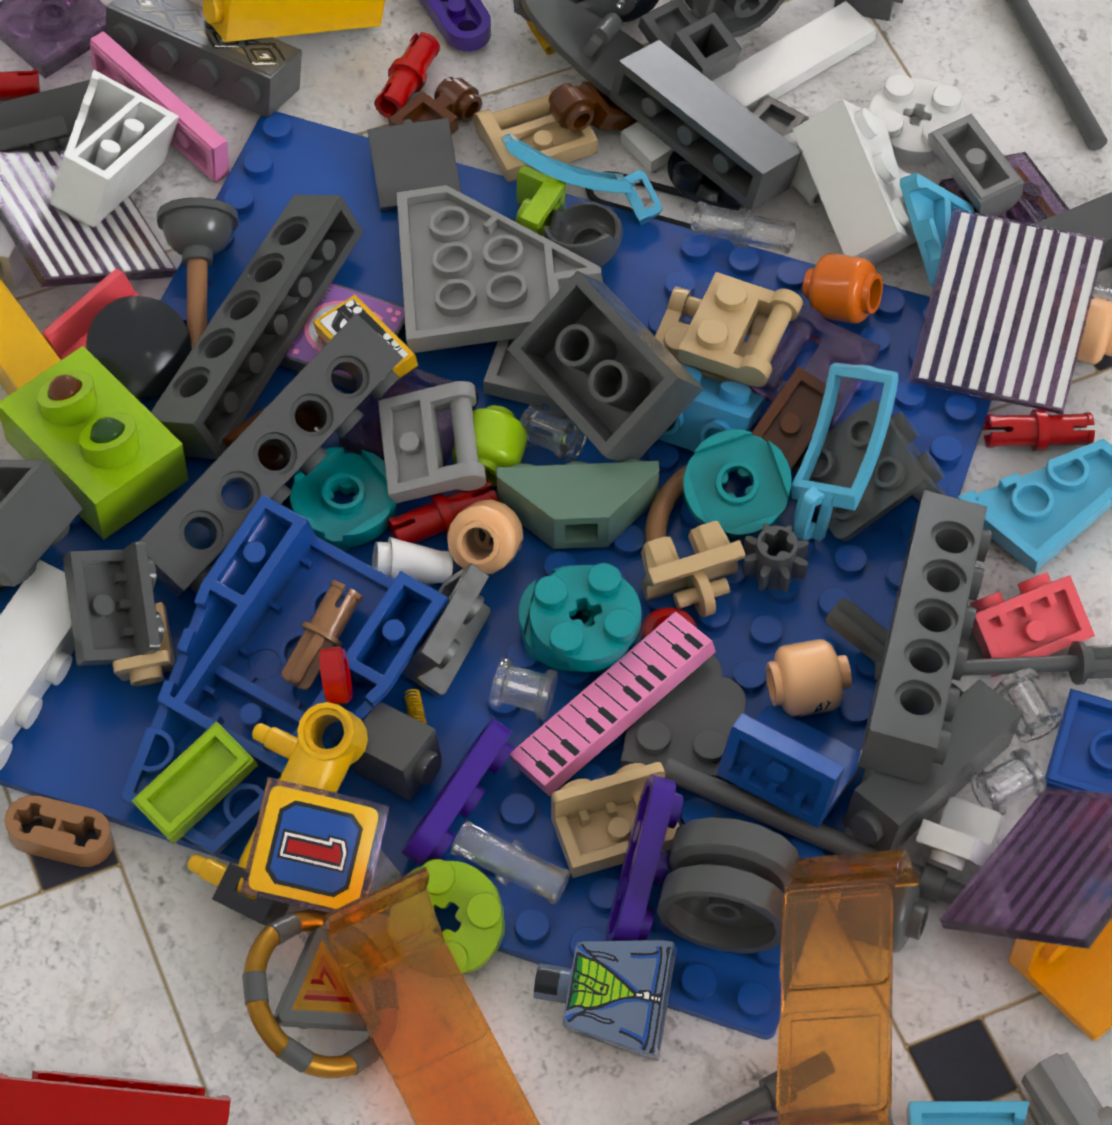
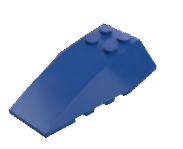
(243, 637)

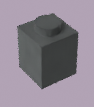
(398, 752)

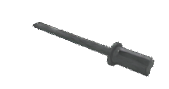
(1081, 662)

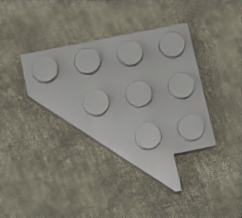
(473, 270)

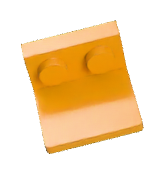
(1072, 979)

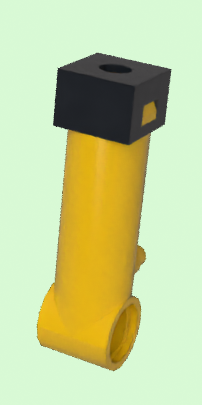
(307, 765)

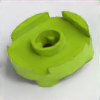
(478, 911)

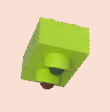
(95, 440)

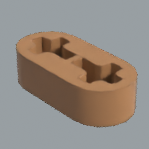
(61, 824)

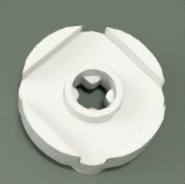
(917, 97)

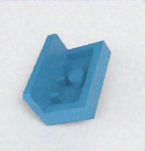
(714, 410)

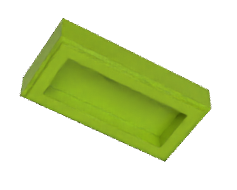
(195, 782)

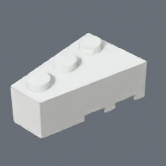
(111, 149)
(857, 180)

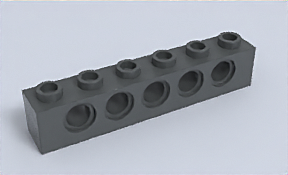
(257, 323)
(354, 350)
(924, 639)

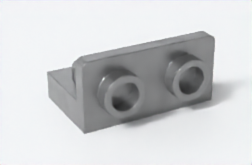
(452, 633)

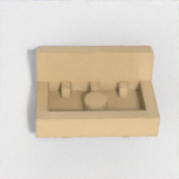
(598, 817)

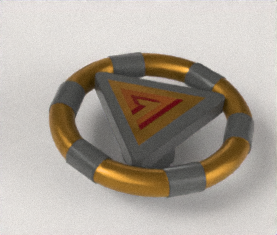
(310, 1000)

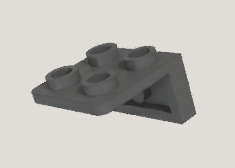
(896, 476)

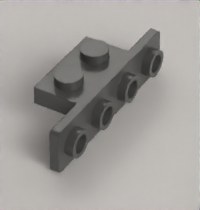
(40, 118)

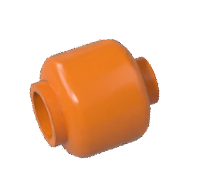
(843, 288)

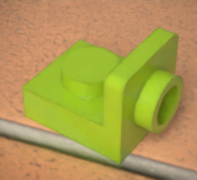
(538, 198)

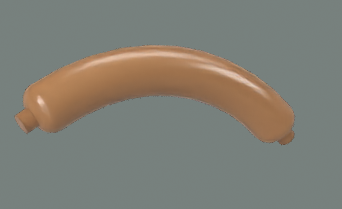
(662, 506)

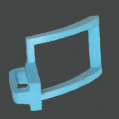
(588, 178)
(814, 493)

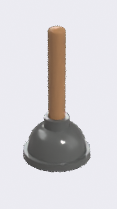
(197, 231)

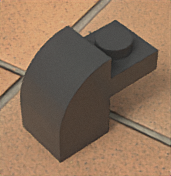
(700, 42)

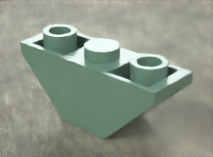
(579, 500)

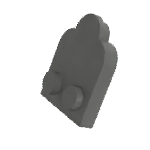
(688, 722)

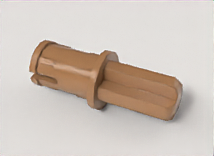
(320, 633)

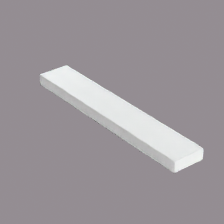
(773, 71)

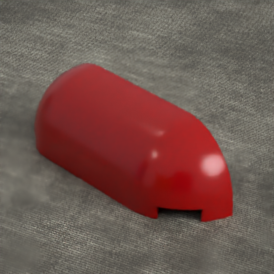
(105, 1100)

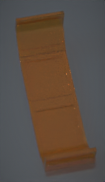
(838, 989)
(422, 1009)

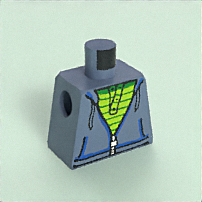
(614, 992)

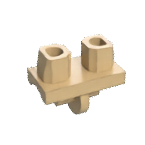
(712, 560)

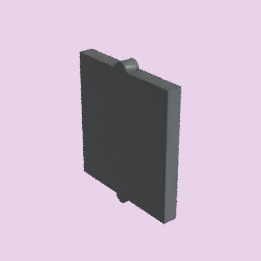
(412, 158)

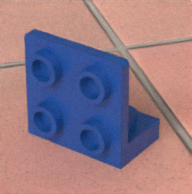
(788, 764)

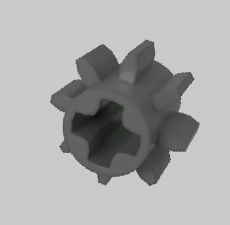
(775, 557)

